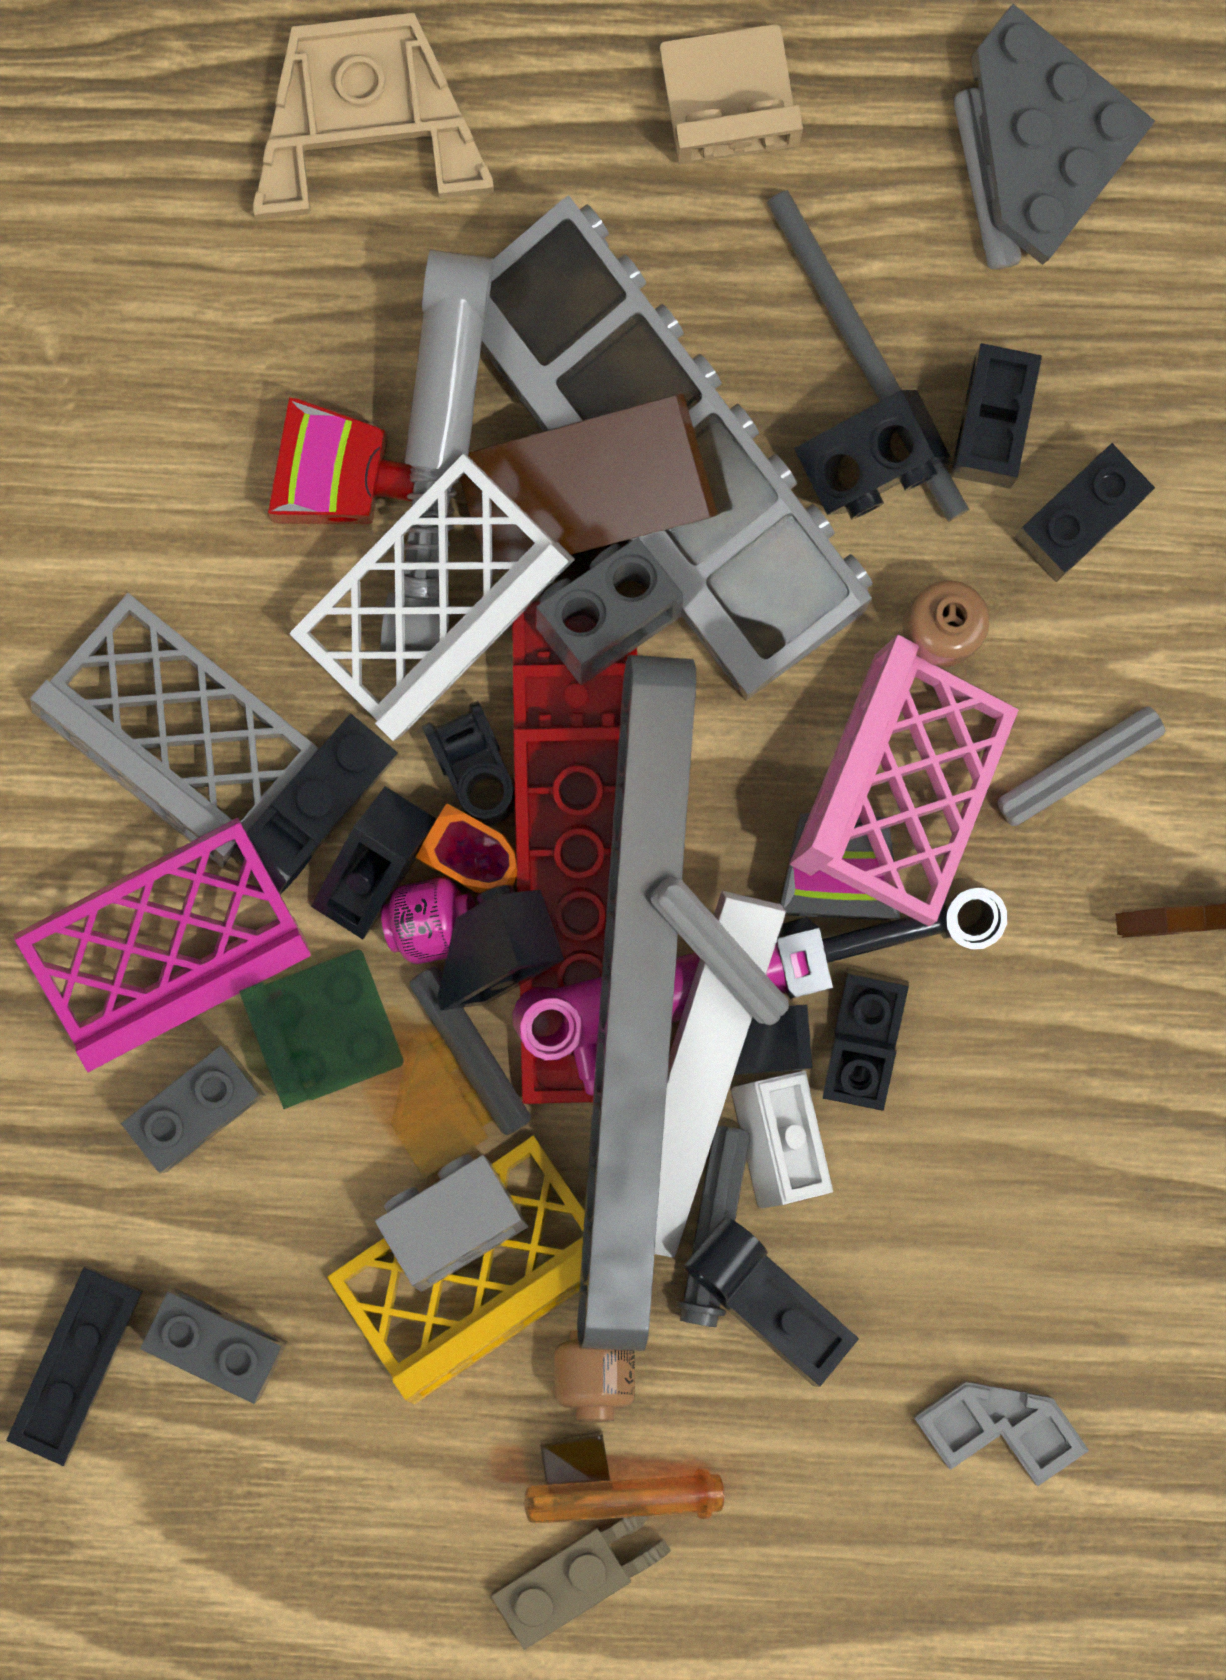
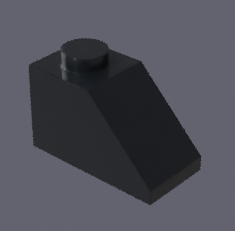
(373, 862)
(497, 947)
(777, 1046)

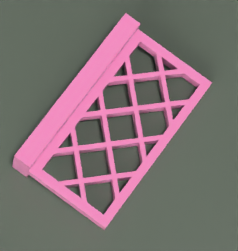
(855, 768)

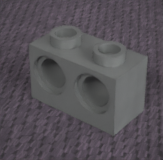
(620, 620)
(193, 1109)
(213, 1345)

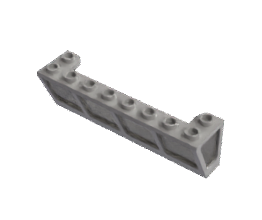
(587, 343)

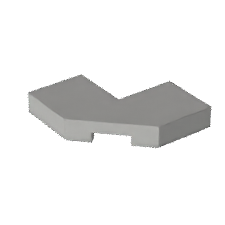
(979, 1413)

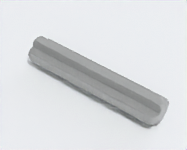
(999, 249)
(1081, 766)
(719, 951)

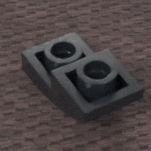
(865, 1039)

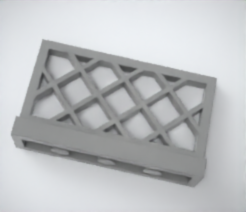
(128, 759)

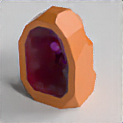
(469, 852)

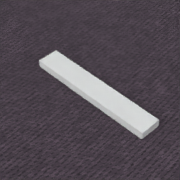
(705, 1062)

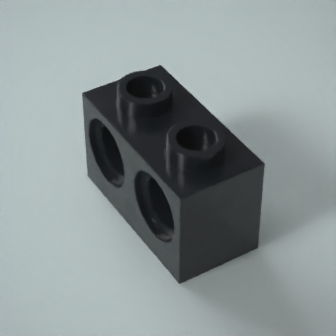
(996, 416)
(867, 441)
(1084, 512)

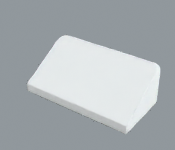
(784, 1141)

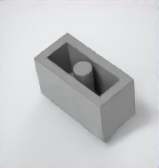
(450, 1221)

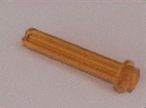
(625, 1498)

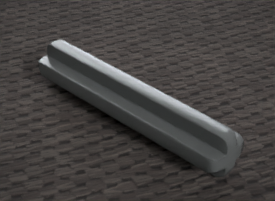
(472, 1055)

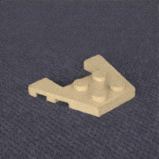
(362, 87)

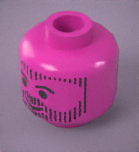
(423, 918)

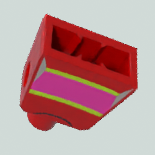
(332, 469)

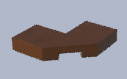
(1171, 920)

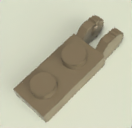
(573, 1581)

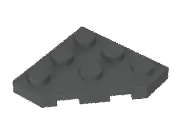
(1047, 132)

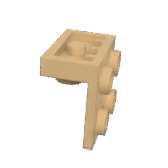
(730, 94)

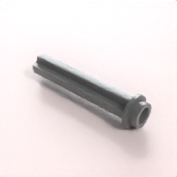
(718, 1200)

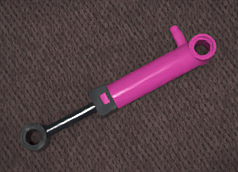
(795, 969)

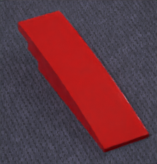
(563, 822)

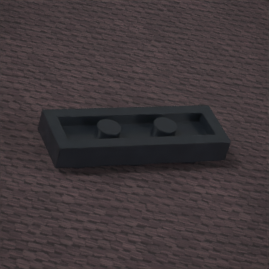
(74, 1366)

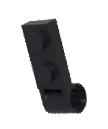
(317, 800)
(769, 1302)

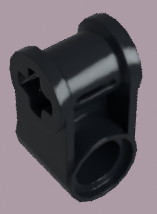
(469, 754)

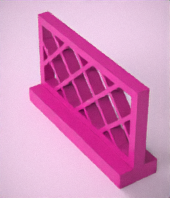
(186, 992)

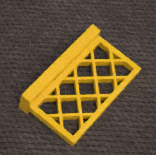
(490, 1322)

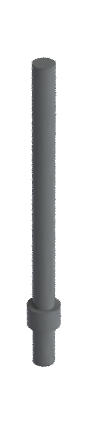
(856, 335)

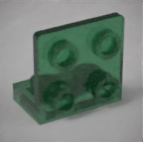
(322, 1029)

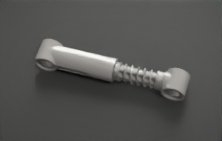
(440, 420)

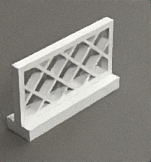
(470, 636)

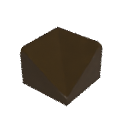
(575, 1459)

